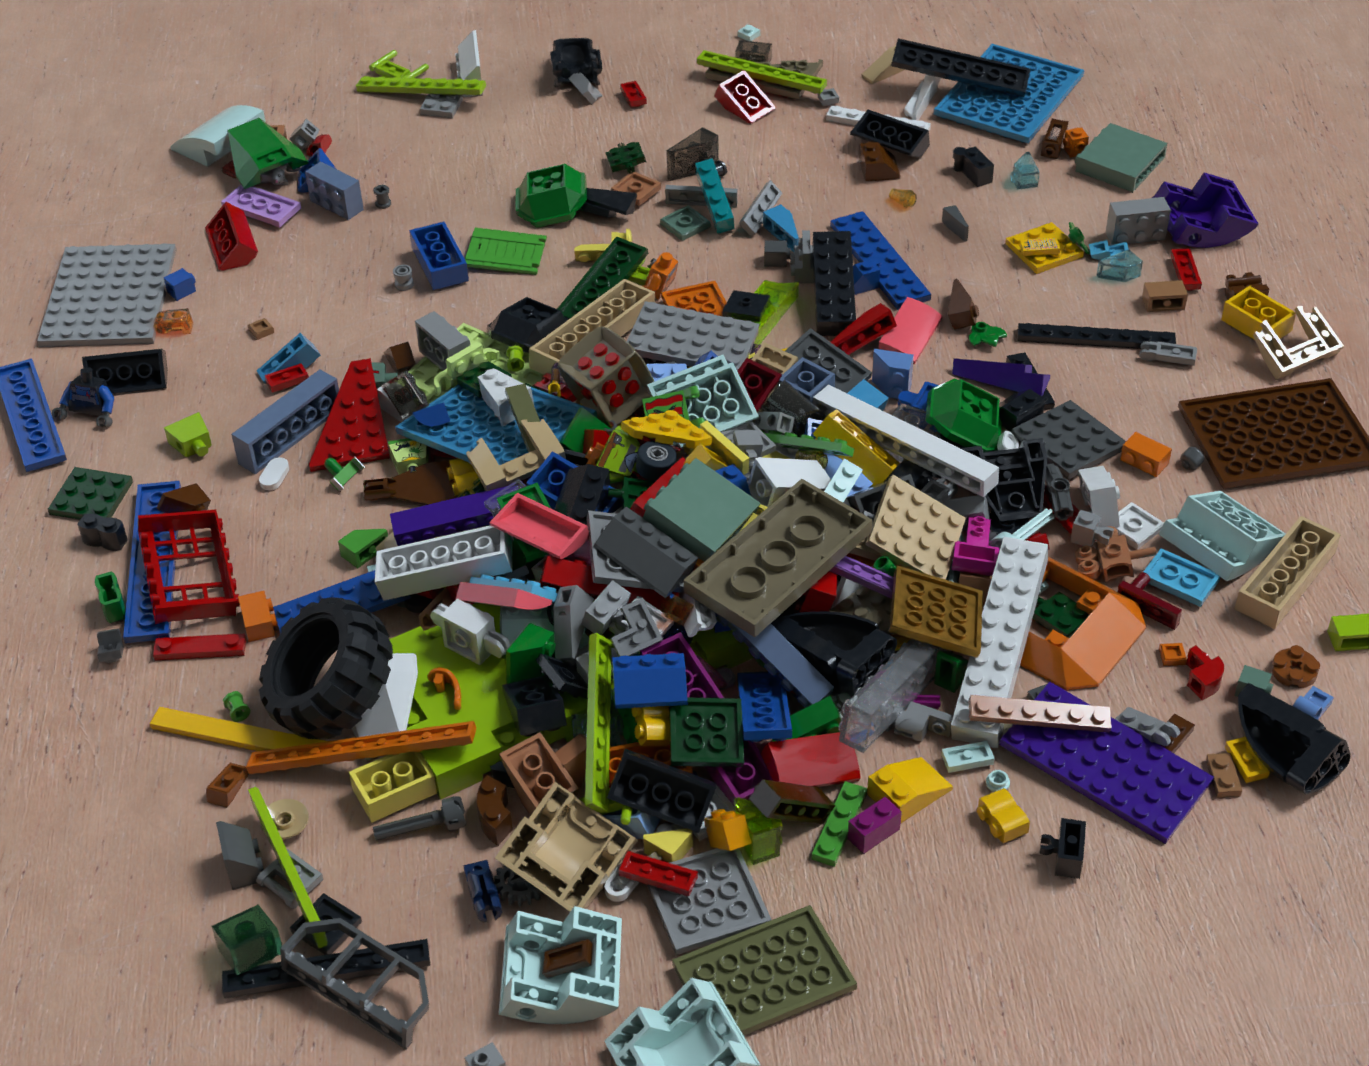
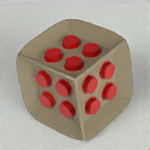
(606, 375)

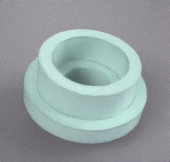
(997, 780)

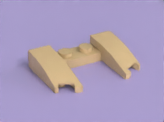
(1321, 345)
(497, 476)

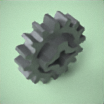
(516, 888)

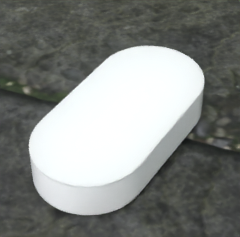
(1007, 441)
(274, 474)

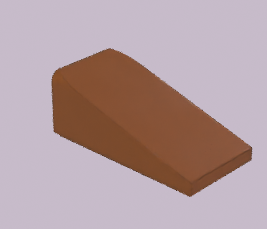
(226, 785)

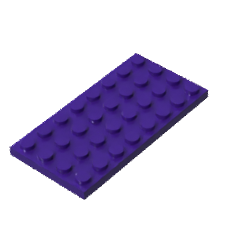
(1113, 769)

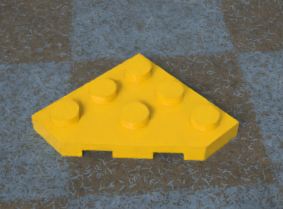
(666, 429)

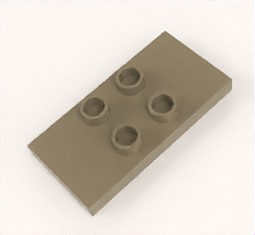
(777, 557)

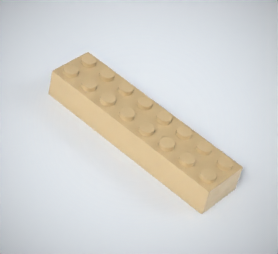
(614, 309)

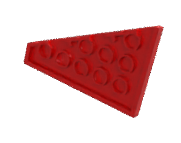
(354, 422)

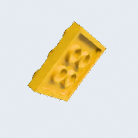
(1068, 250)

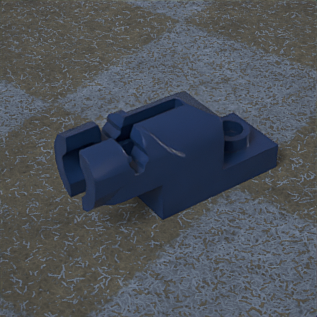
(482, 889)

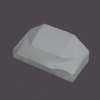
(585, 87)

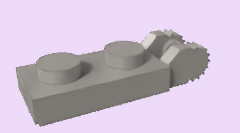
(1168, 353)
(1148, 726)

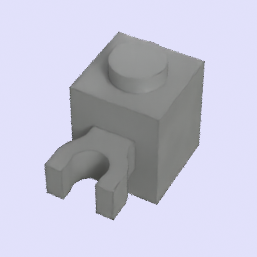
(749, 443)
(1087, 530)

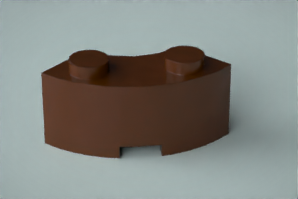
(492, 810)

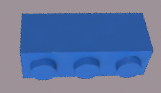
(649, 680)

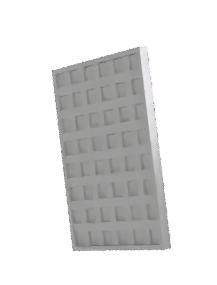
(107, 295)

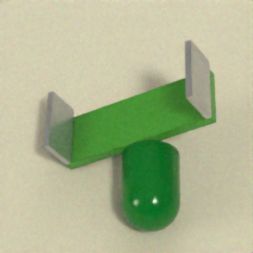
(341, 474)

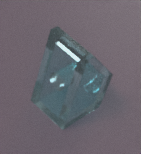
(1025, 172)
(1120, 267)

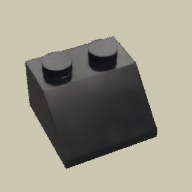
(1020, 408)

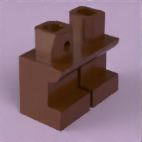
(1236, 285)

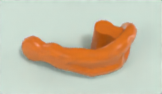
(440, 677)

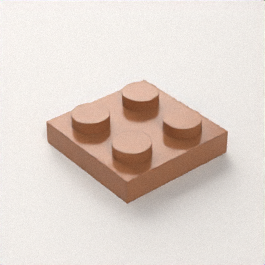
(639, 184)

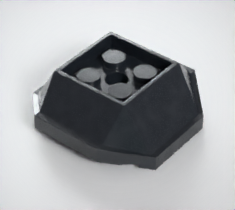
(525, 323)

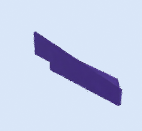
(1005, 375)

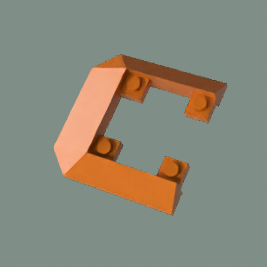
(1096, 645)

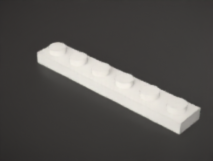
(852, 116)

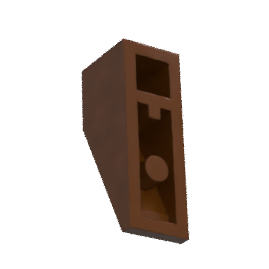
(961, 308)

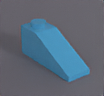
(781, 225)
(295, 352)

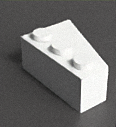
(493, 387)

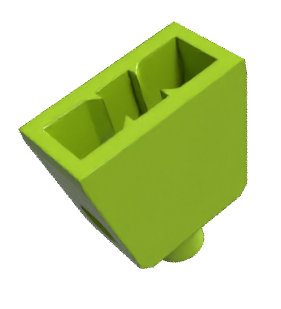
(189, 436)

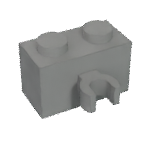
(607, 609)

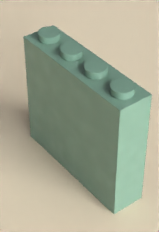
(1121, 157)
(700, 509)

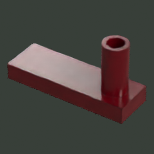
(1149, 604)

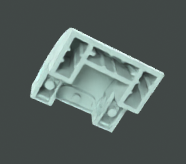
(568, 996)
(686, 1031)

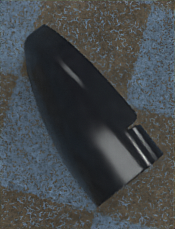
(1291, 741)

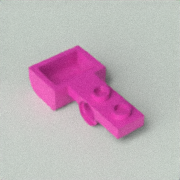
(975, 554)

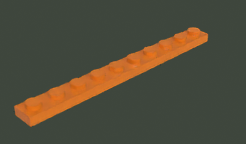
(362, 747)

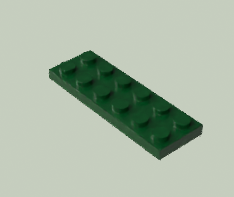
(612, 266)

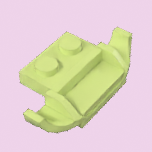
(461, 362)

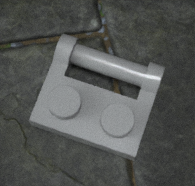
(309, 876)

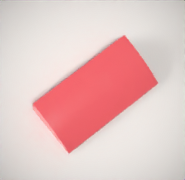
(914, 328)
(541, 526)
(500, 596)

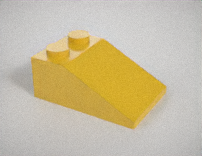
(908, 785)

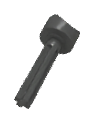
(451, 814)

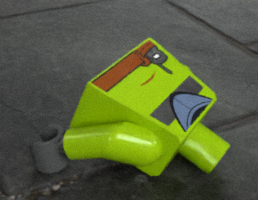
(619, 454)

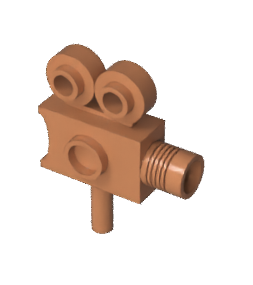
(1113, 558)

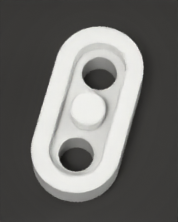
(620, 883)

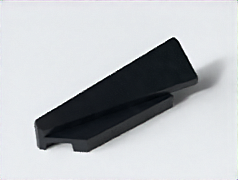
(609, 202)

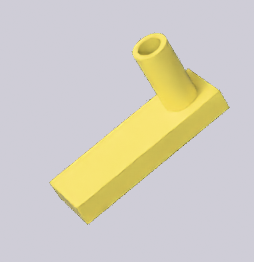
(724, 448)

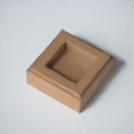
(261, 328)

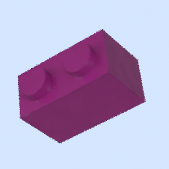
(874, 825)

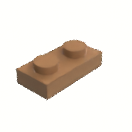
(1225, 776)

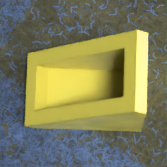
(669, 844)

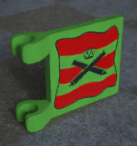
(673, 401)

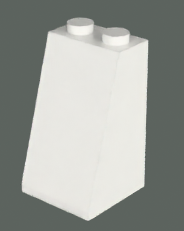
(775, 476)

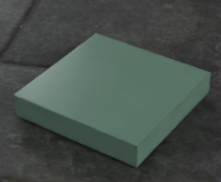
(685, 223)

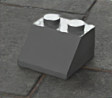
(239, 854)

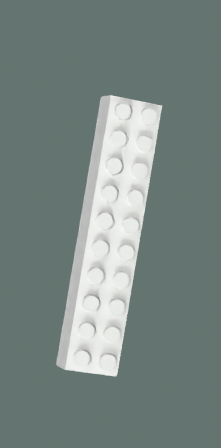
(1003, 635)

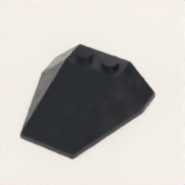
(1020, 480)

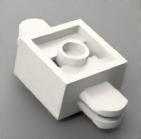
(469, 631)

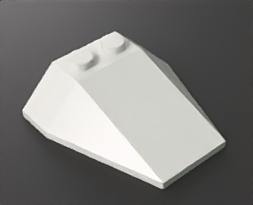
(395, 700)

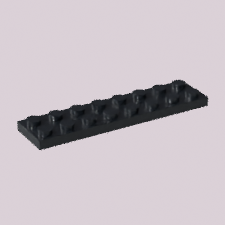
(961, 67)

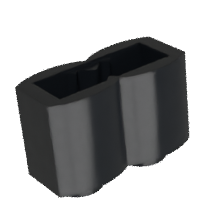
(102, 532)

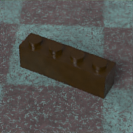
(791, 801)

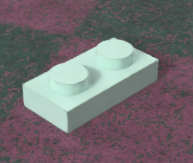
(967, 756)

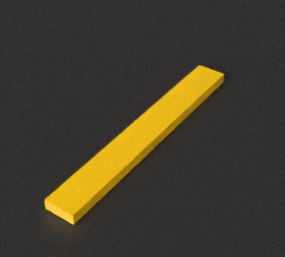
(224, 731)

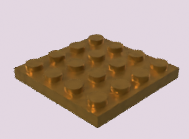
(936, 611)

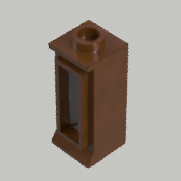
(1053, 139)

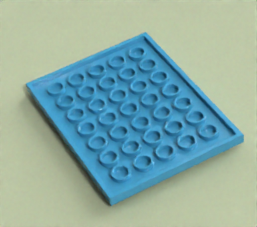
(1007, 113)
(475, 420)

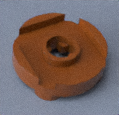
(1296, 657)

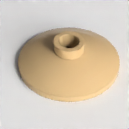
(289, 812)

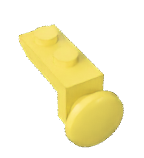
(592, 252)

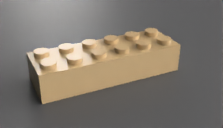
(1287, 572)

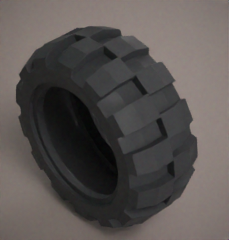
(349, 683)

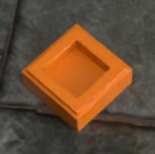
(1172, 654)

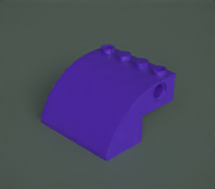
(1208, 213)

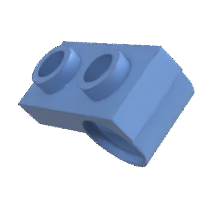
(1314, 702)

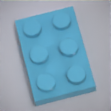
(1181, 577)

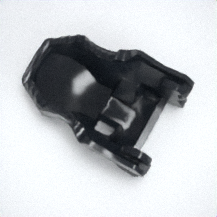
(574, 57)

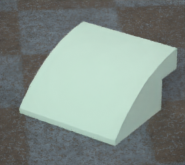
(211, 139)
(722, 393)
(1221, 534)

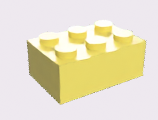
(392, 783)

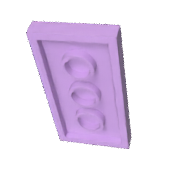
(263, 205)

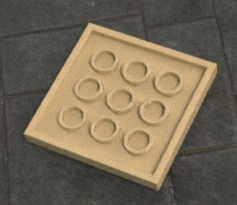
(915, 529)

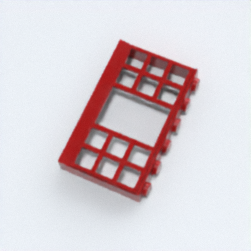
(194, 608)

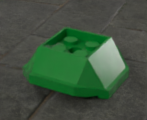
(551, 195)
(965, 414)

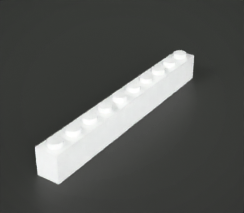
(912, 442)

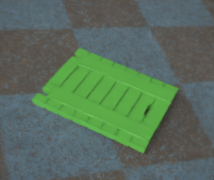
(505, 251)

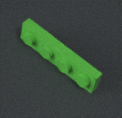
(836, 828)

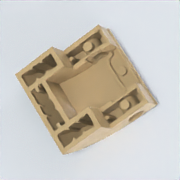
(566, 849)

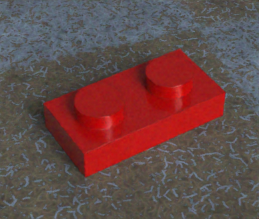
(633, 94)
(286, 377)

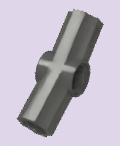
(1058, 493)

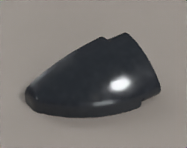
(838, 645)

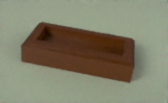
(567, 958)

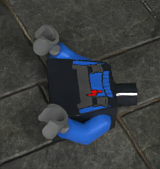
(87, 396)

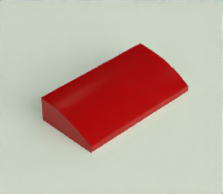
(811, 761)

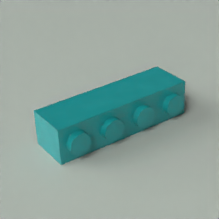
(715, 196)

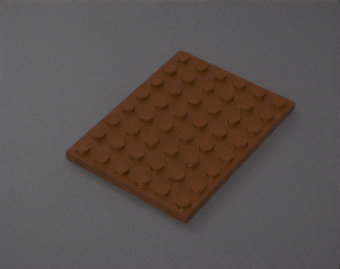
(1277, 433)

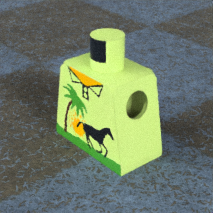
(408, 454)

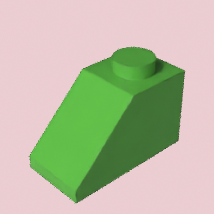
(360, 545)

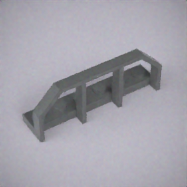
(339, 992)

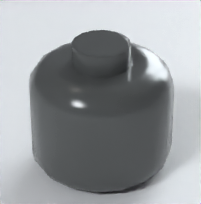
(1192, 458)

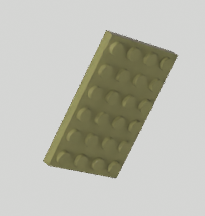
(771, 969)

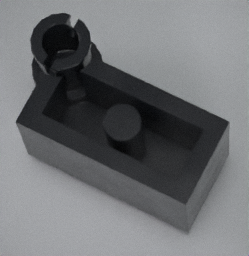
(973, 165)

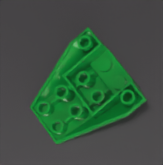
(259, 149)

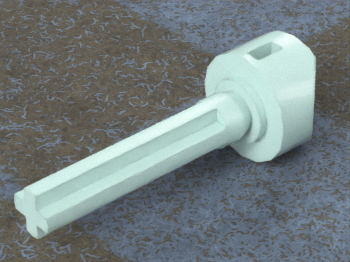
(1026, 530)

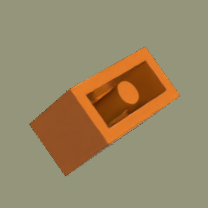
(1145, 454)
(257, 615)

